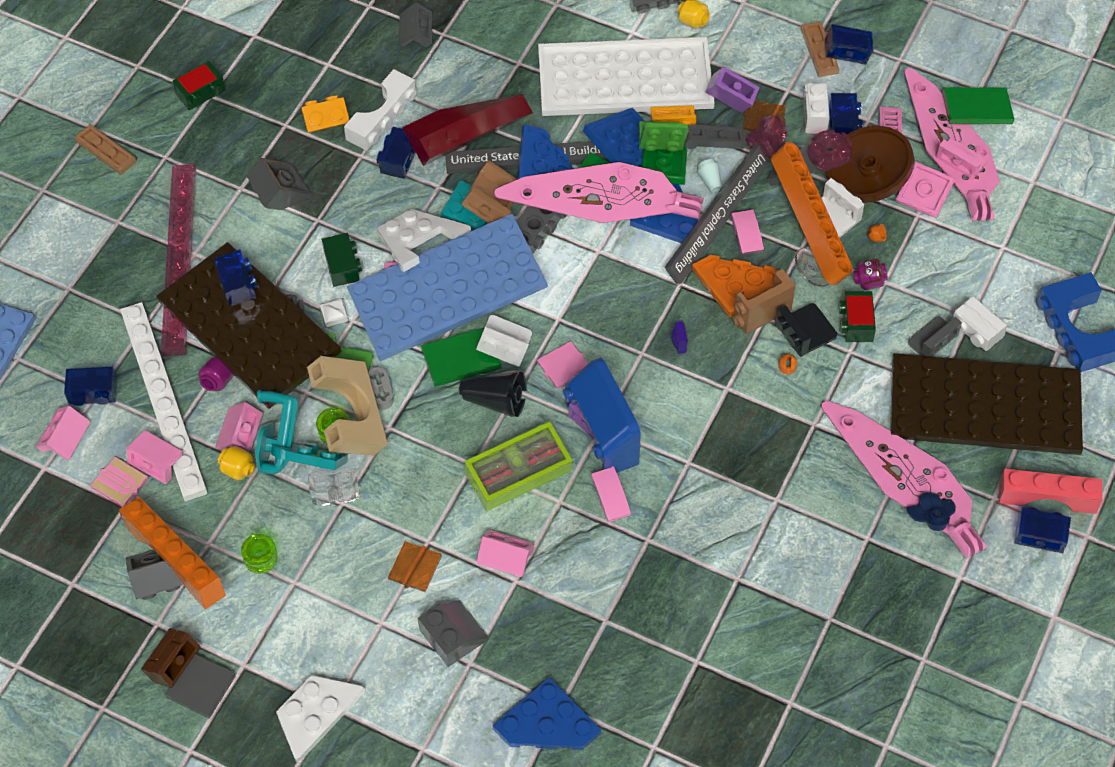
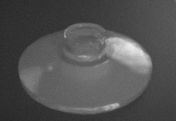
(809, 268)

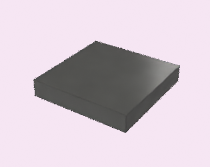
(201, 686)

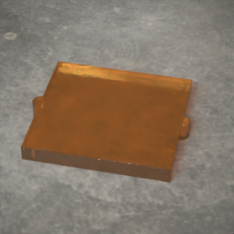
(759, 111)
(415, 566)

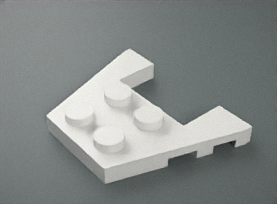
(413, 229)

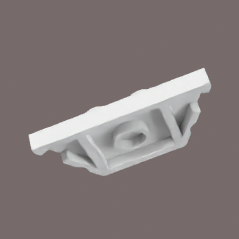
(314, 711)

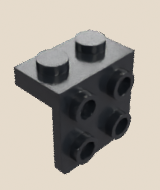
(805, 328)

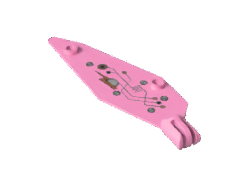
(935, 128)
(603, 193)
(906, 471)

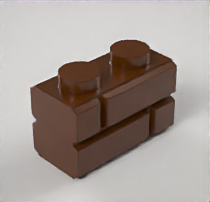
(170, 657)

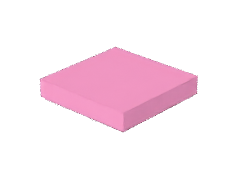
(926, 190)

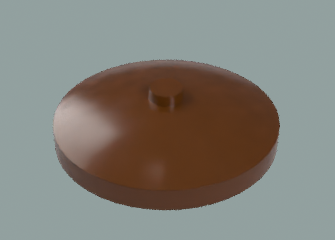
(878, 165)

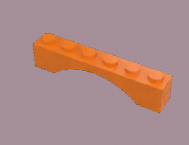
(187, 565)

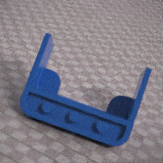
(606, 414)

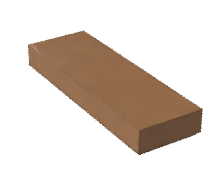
(815, 41)
(105, 149)

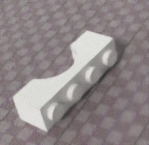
(366, 128)

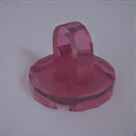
(769, 135)

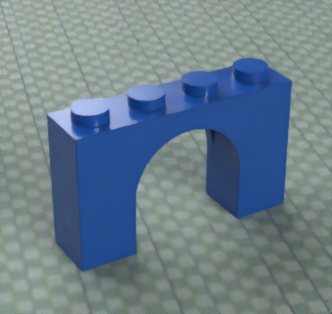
(1057, 301)

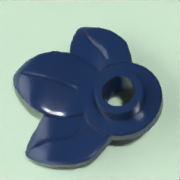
(932, 511)

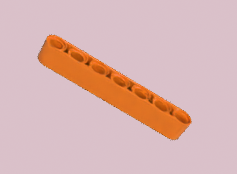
(811, 213)

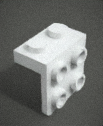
(842, 206)
(504, 340)

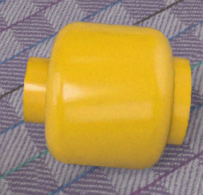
(693, 13)
(236, 463)

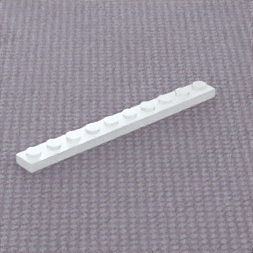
(163, 400)

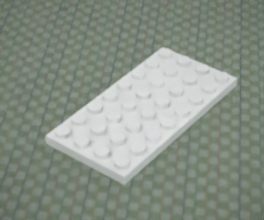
(624, 75)

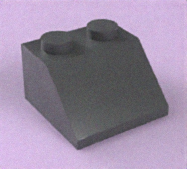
(277, 184)
(151, 575)
(451, 631)

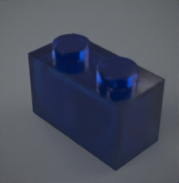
(848, 44)
(844, 112)
(396, 155)
(235, 277)
(90, 385)
(1042, 530)

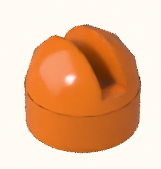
(877, 233)
(782, 364)

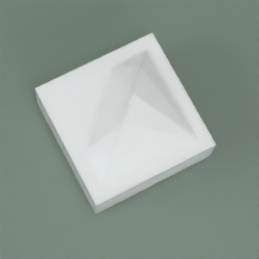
(333, 313)

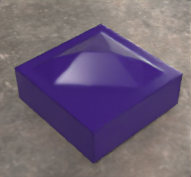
(679, 337)

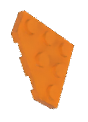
(728, 278)

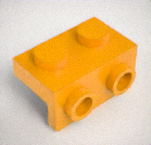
(325, 114)
(675, 114)

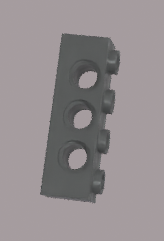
(537, 225)

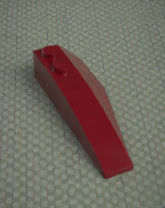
(462, 125)

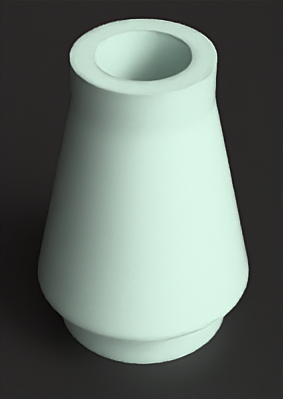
(710, 175)

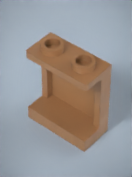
(481, 195)
(763, 308)

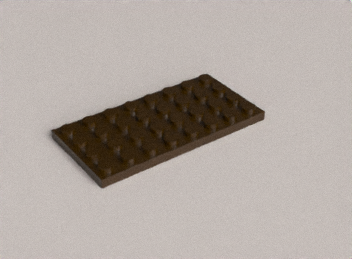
(259, 340)
(986, 404)

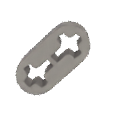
(385, 387)

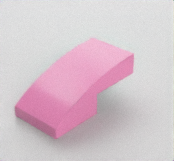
(747, 232)
(611, 494)

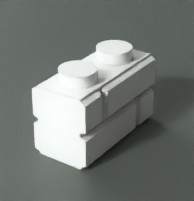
(815, 108)
(980, 324)

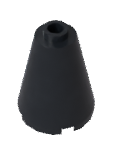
(496, 391)

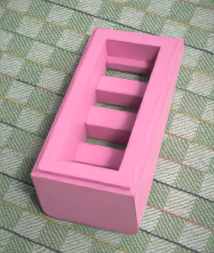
(897, 114)

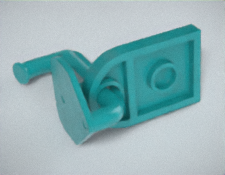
(282, 447)

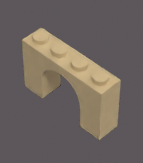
(352, 381)

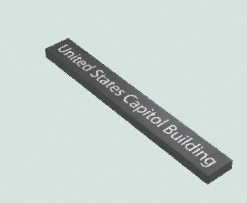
(508, 157)
(717, 214)

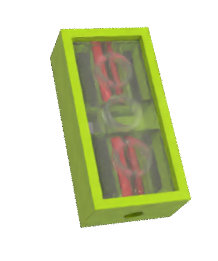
(518, 466)

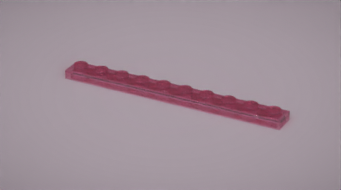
(178, 251)

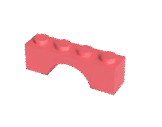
(1022, 487)

